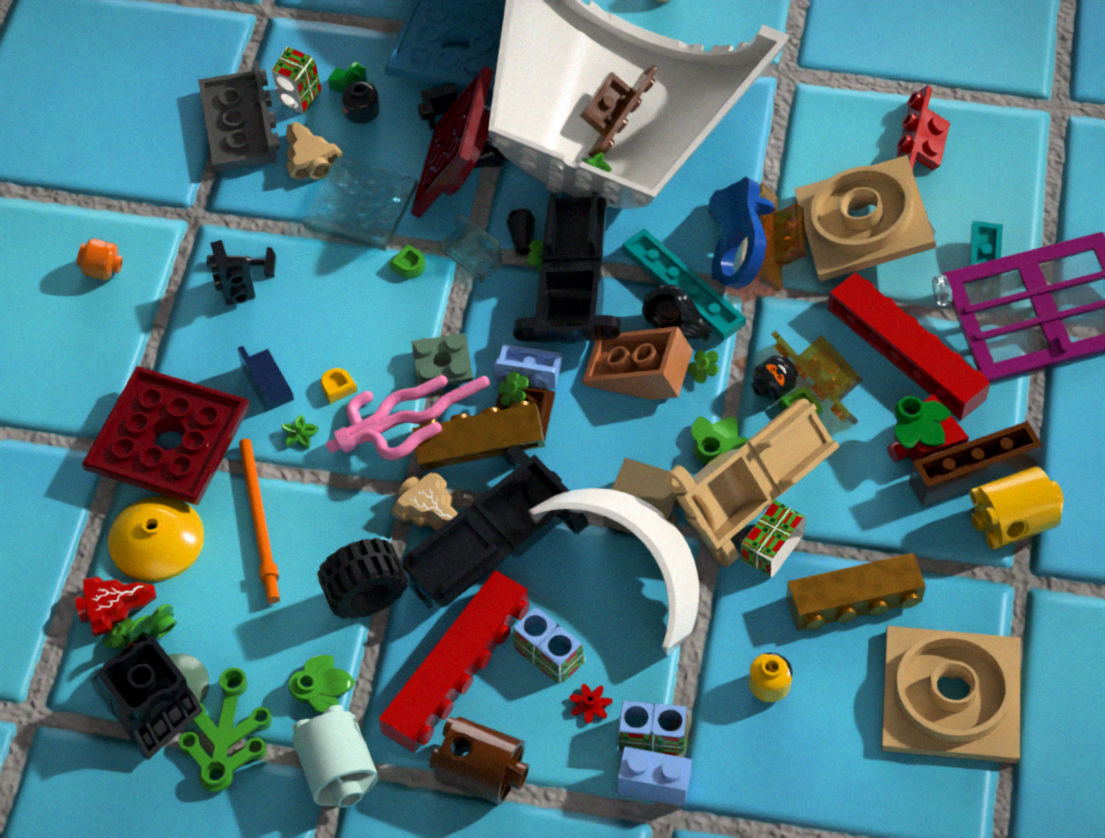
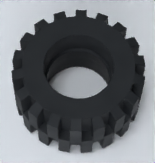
(362, 578)

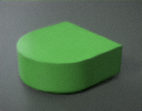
(408, 262)

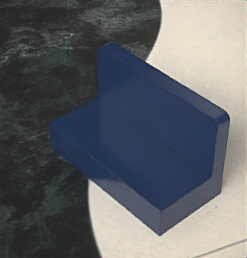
(265, 378)

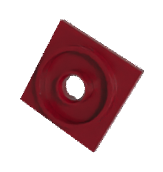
(455, 144)
(159, 405)

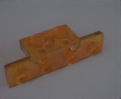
(784, 239)
(827, 369)

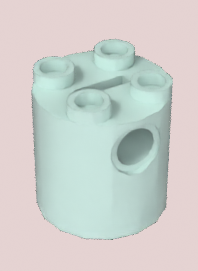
(334, 758)

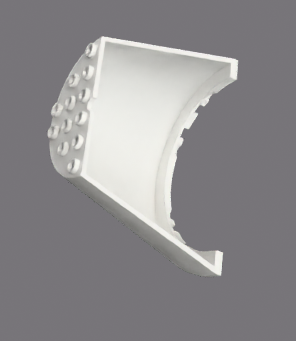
(556, 60)

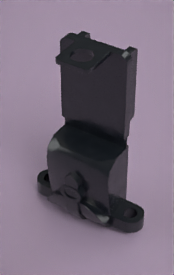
(571, 276)
(488, 532)

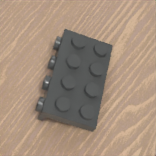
(239, 119)

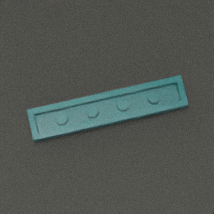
(669, 269)

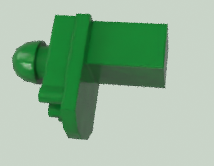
(341, 79)

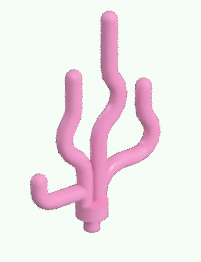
(371, 428)

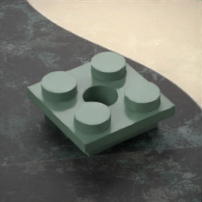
(447, 348)

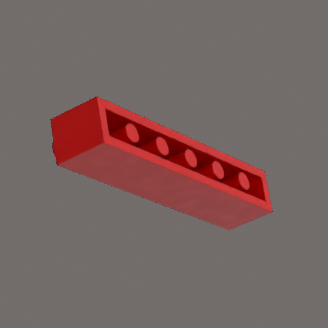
(908, 345)
(454, 662)

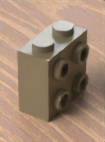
(647, 484)

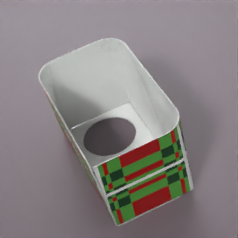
(296, 80)
(773, 538)

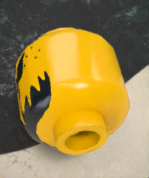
(770, 677)

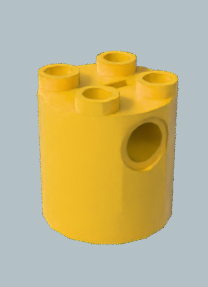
(1016, 507)

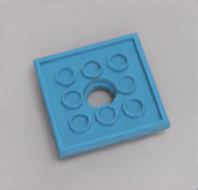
(438, 23)

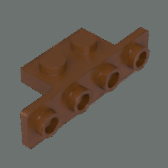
(611, 106)

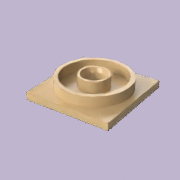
(850, 243)
(926, 722)

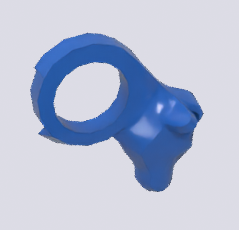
(737, 215)

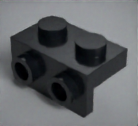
(230, 277)

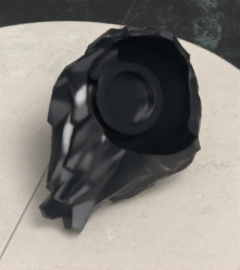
(671, 307)

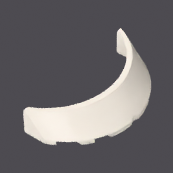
(660, 538)

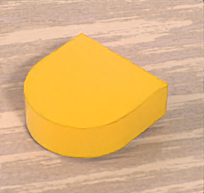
(337, 384)

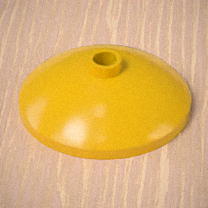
(157, 552)

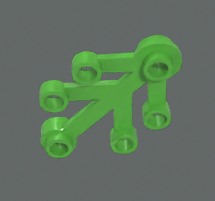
(225, 735)

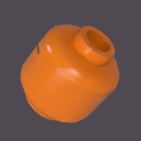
(99, 259)

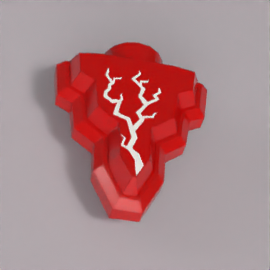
(111, 602)

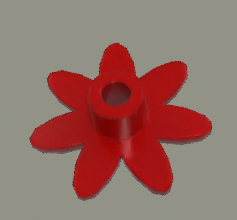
(590, 703)

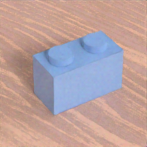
(654, 776)

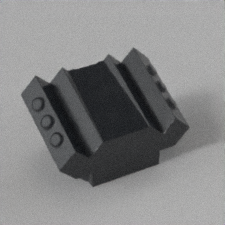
(146, 694)

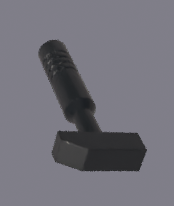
(269, 262)

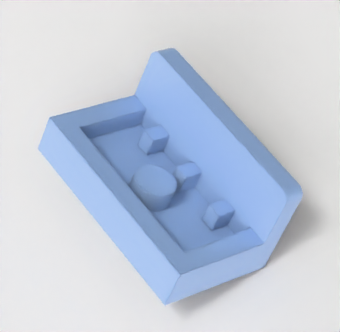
(537, 365)

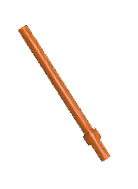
(267, 570)

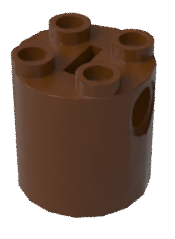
(489, 767)

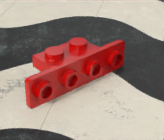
(923, 132)

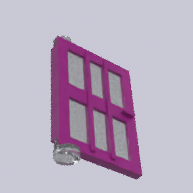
(1030, 306)

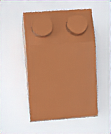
(640, 363)

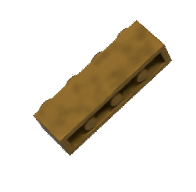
(481, 436)
(855, 592)

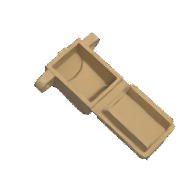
(748, 479)

